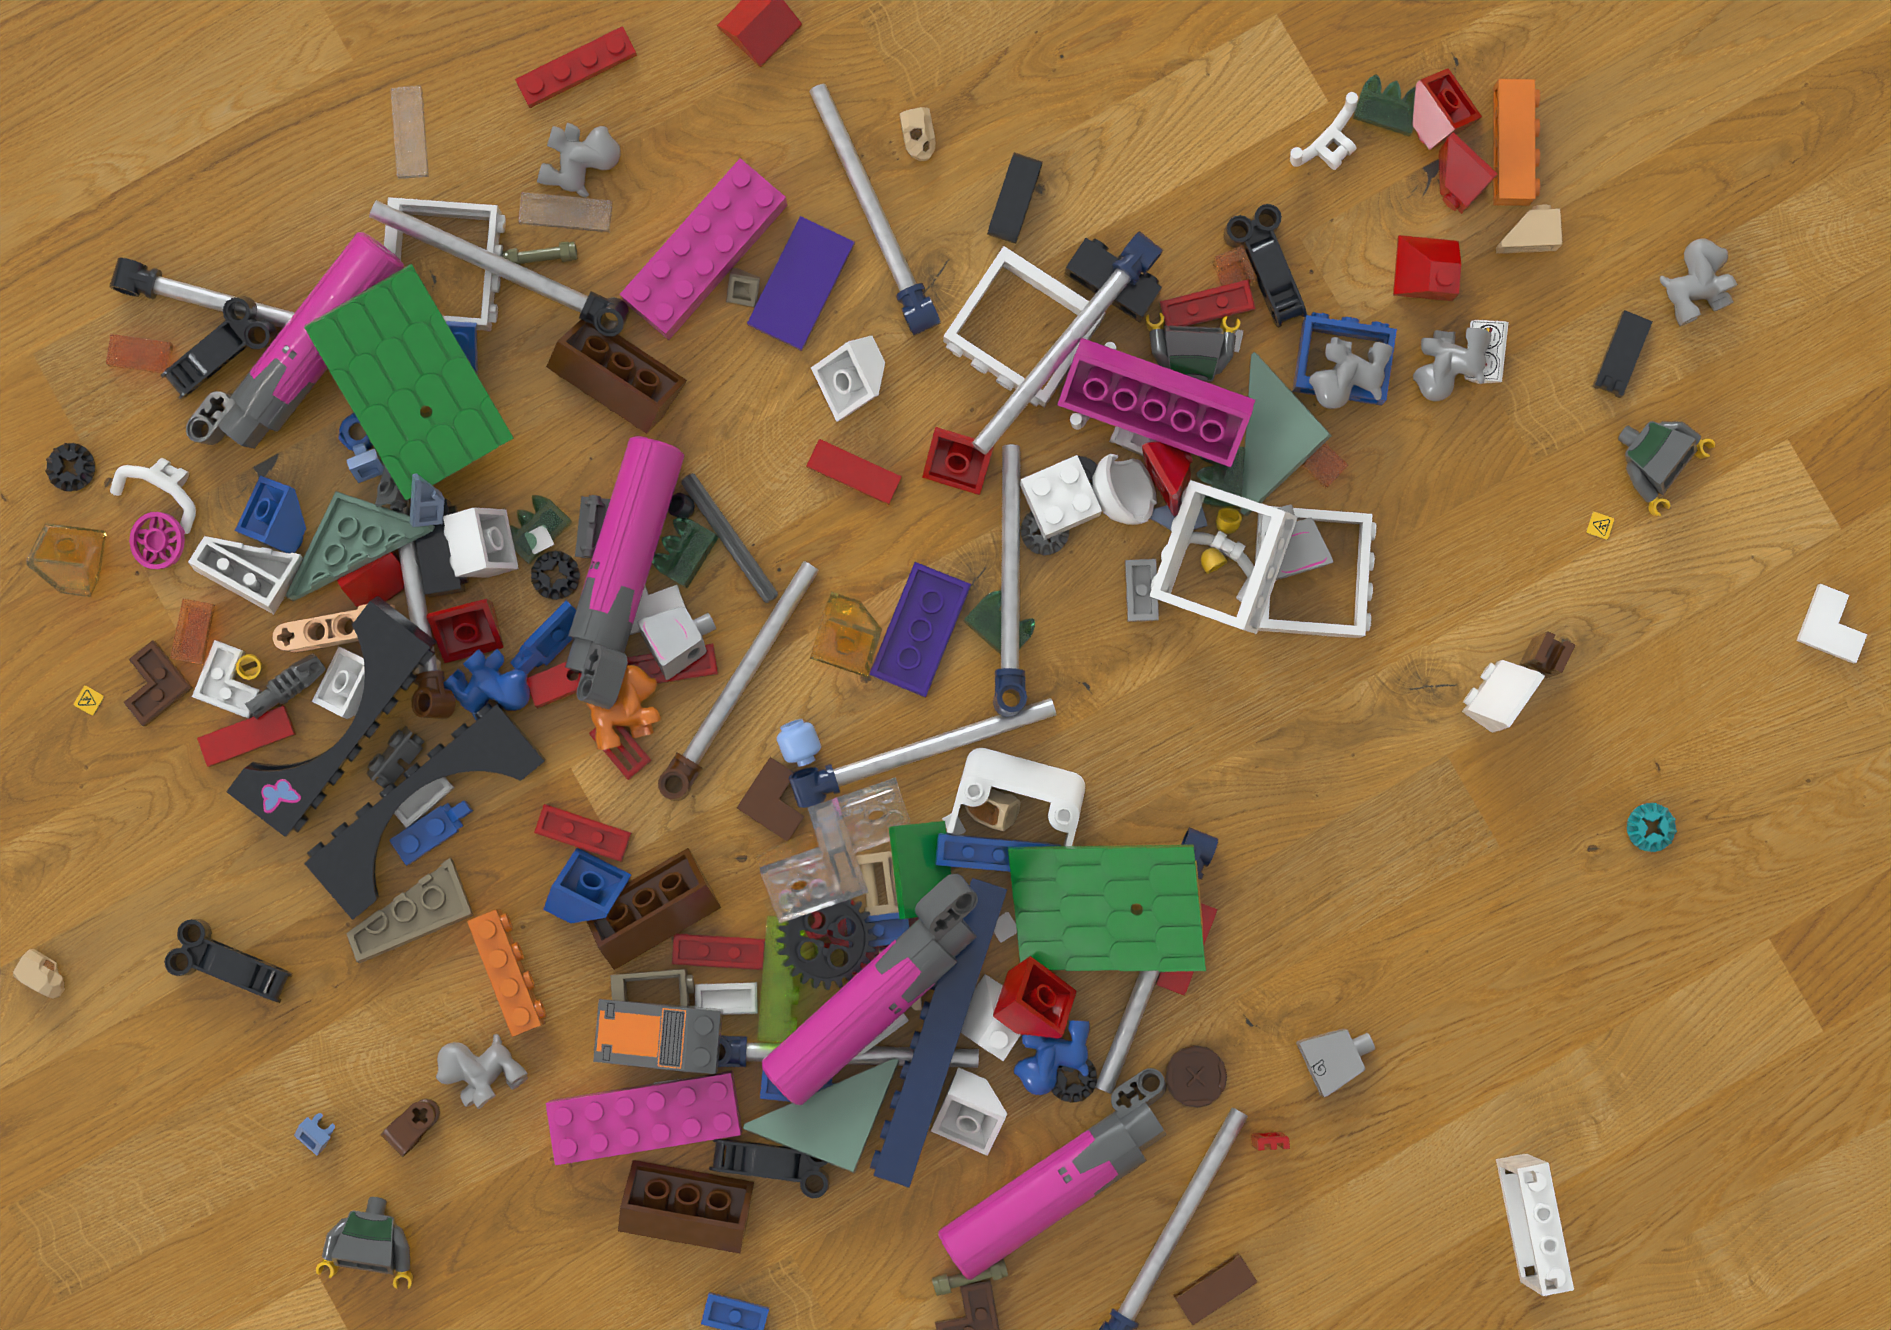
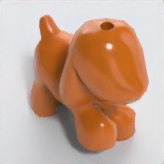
(626, 710)

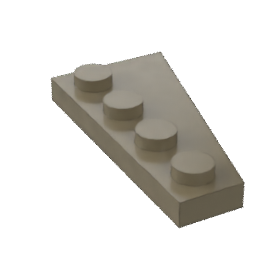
(422, 910)

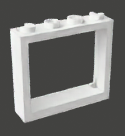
(497, 224)
(1039, 280)
(1264, 571)
(1364, 590)
(1535, 1224)

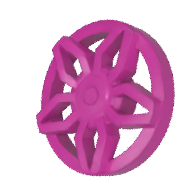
(157, 540)

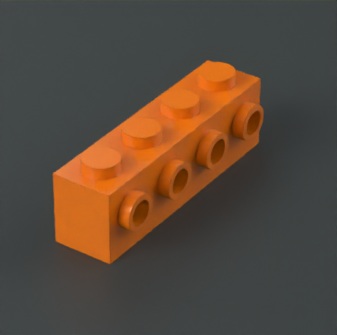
(1515, 142)
(506, 972)

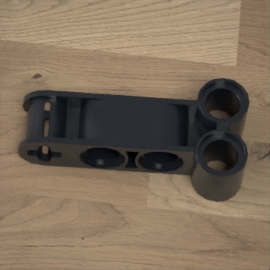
(1268, 263)
(219, 347)
(226, 963)
(769, 1162)

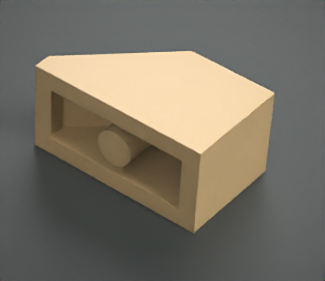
(1535, 232)

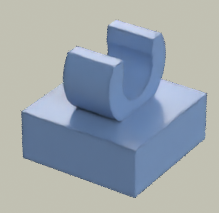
(365, 463)
(312, 1135)

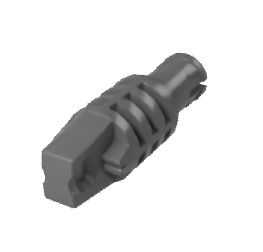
(287, 685)

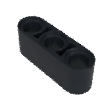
(1014, 198)

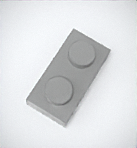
(1138, 589)

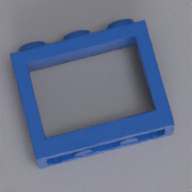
(1349, 328)

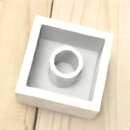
(1060, 497)
(480, 542)

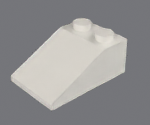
(1501, 694)

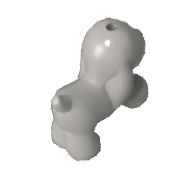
(597, 152)
(1703, 261)
(1438, 378)
(1335, 385)
(459, 1063)

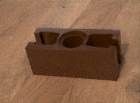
(1547, 654)
(1215, 1288)

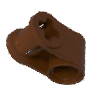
(408, 1129)

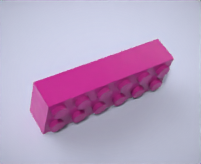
(704, 249)
(1156, 402)
(644, 1118)

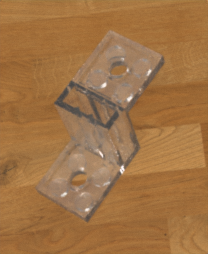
(834, 867)

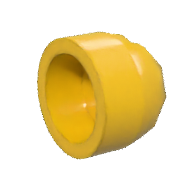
(1228, 520)
(1212, 560)
(252, 672)

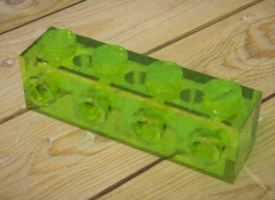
(777, 989)

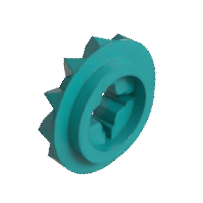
(1637, 828)

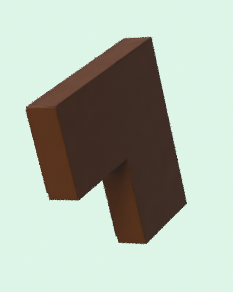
(163, 686)
(763, 801)
(978, 1307)

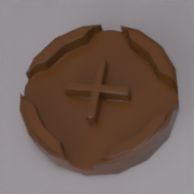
(1196, 1076)

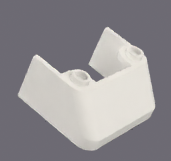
(1025, 777)

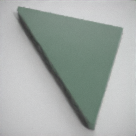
(1277, 435)
(350, 538)
(834, 1120)

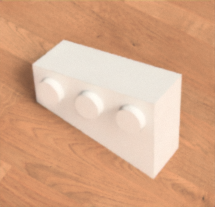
(246, 570)

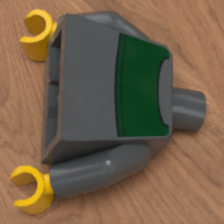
(1193, 350)
(1659, 456)
(368, 1243)

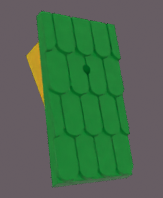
(390, 360)
(1081, 912)

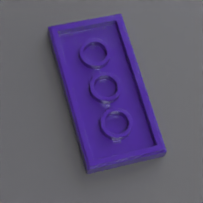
(801, 283)
(920, 629)

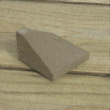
(743, 288)

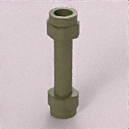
(566, 252)
(944, 1283)

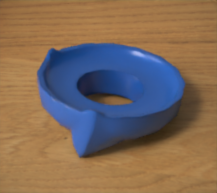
(344, 433)

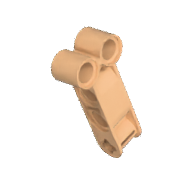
(305, 632)

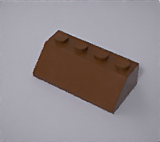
(616, 374)
(654, 909)
(685, 1206)

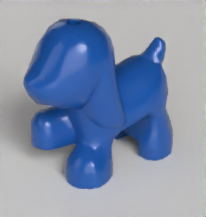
(507, 689)
(1040, 1071)

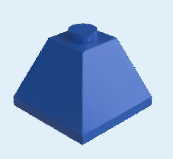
(273, 516)
(585, 888)

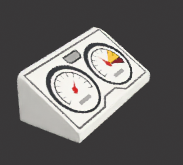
(1496, 351)

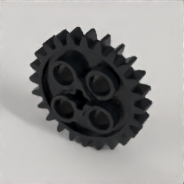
(819, 965)

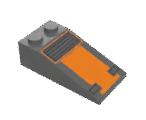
(658, 1036)

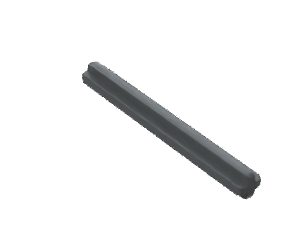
(729, 538)

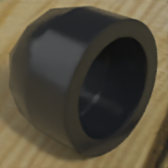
(681, 506)

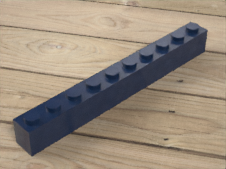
(936, 1045)

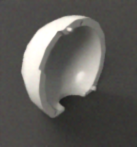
(1124, 490)

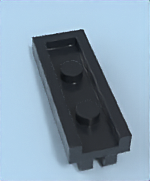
(1622, 353)

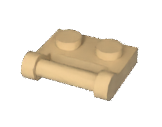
(867, 862)

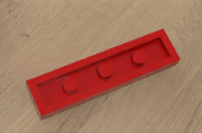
(576, 67)

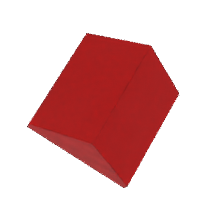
(760, 27)
(956, 461)
(378, 578)
(466, 629)

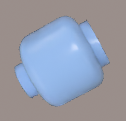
(798, 742)

